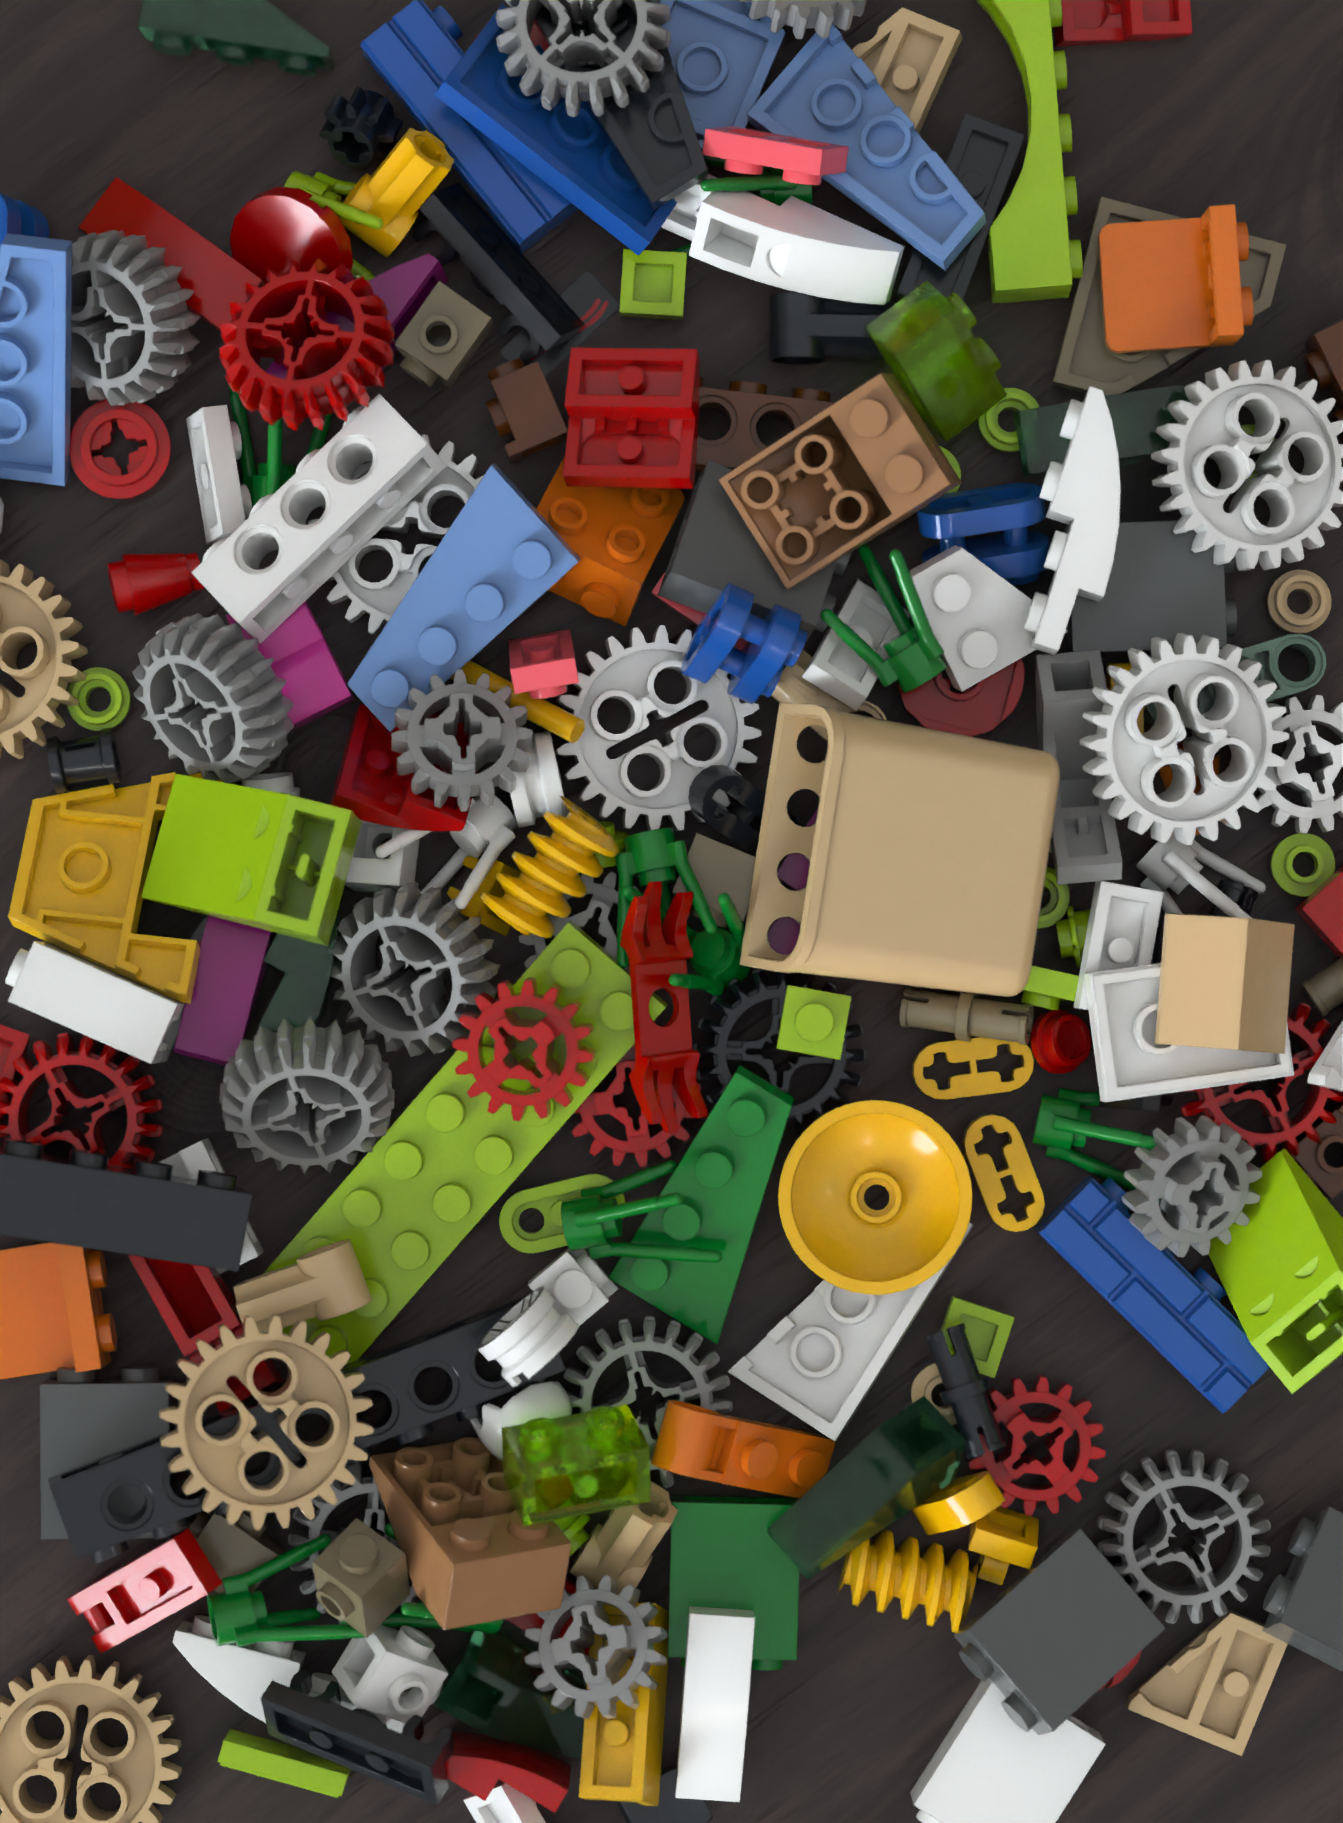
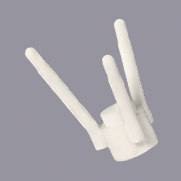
(485, 831)
(1177, 866)

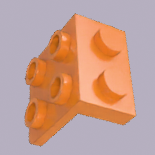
(1175, 282)
(614, 535)
(53, 1310)

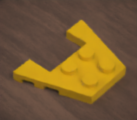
(86, 879)

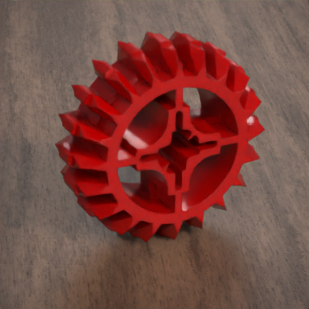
(321, 361)
(63, 1091)
(1275, 1106)

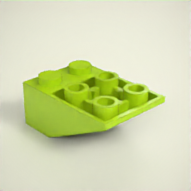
(253, 857)
(1287, 1273)

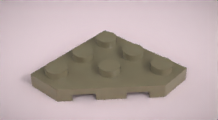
(1083, 352)

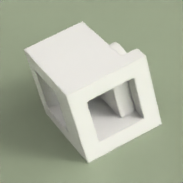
(373, 873)
(576, 1284)

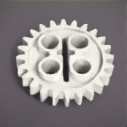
(1212, 430)
(384, 597)
(630, 678)
(1236, 720)

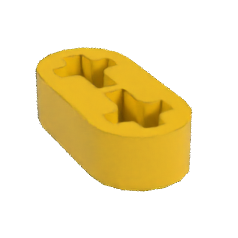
(974, 1082)
(1018, 1167)
(959, 1503)

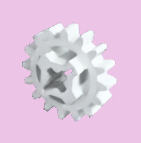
(1316, 794)

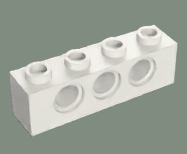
(315, 551)

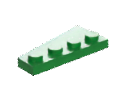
(722, 1195)

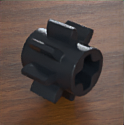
(360, 128)

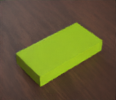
(282, 1763)

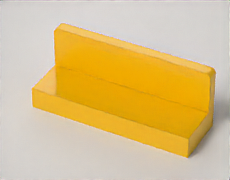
(625, 1752)

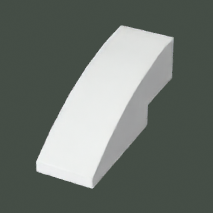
(714, 1703)

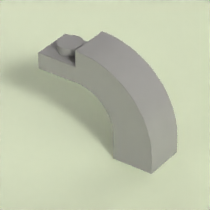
(1083, 832)

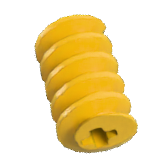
(552, 871)
(910, 1578)

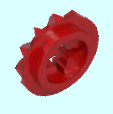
(95, 432)

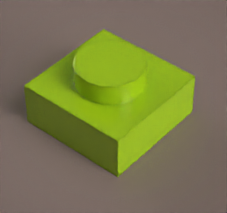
(653, 284)
(1048, 987)
(813, 1022)
(985, 1330)

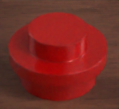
(1060, 1041)

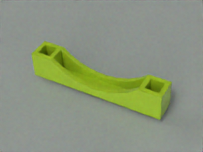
(1030, 236)

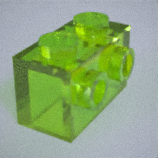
(938, 359)
(576, 1464)

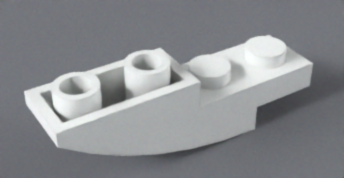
(786, 245)
(1087, 498)
(249, 1669)

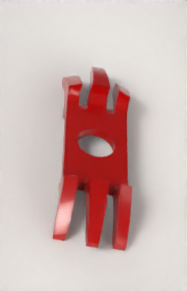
(665, 1051)

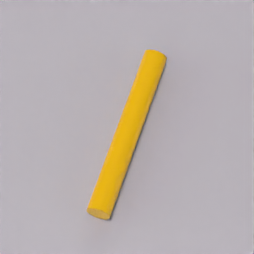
(538, 710)

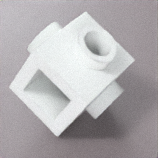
(391, 1673)

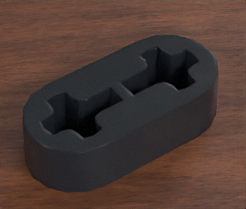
(732, 823)

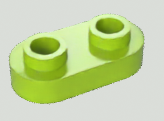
(548, 1201)

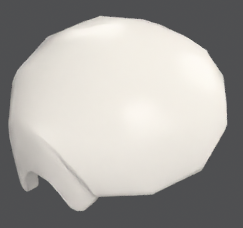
(533, 1402)

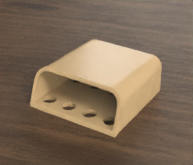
(917, 855)

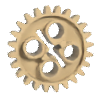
(29, 617)
(311, 1383)
(132, 1768)

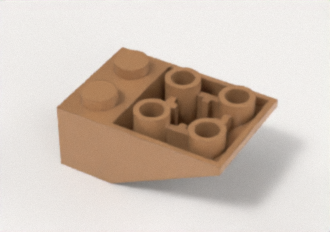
(840, 479)
(465, 1536)

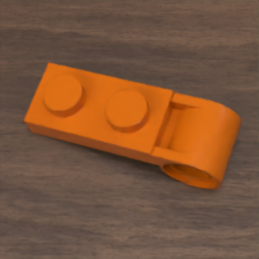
(740, 1451)

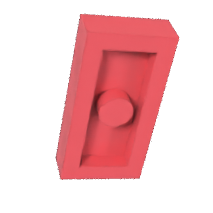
(750, 150)
(543, 664)

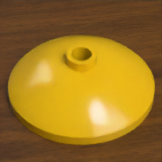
(827, 1185)

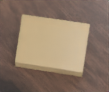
(1224, 983)

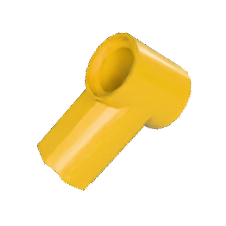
(398, 189)

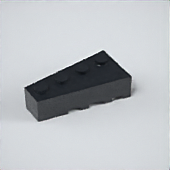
(121, 1208)

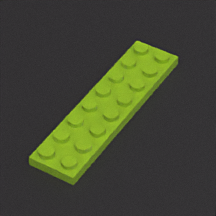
(454, 1158)

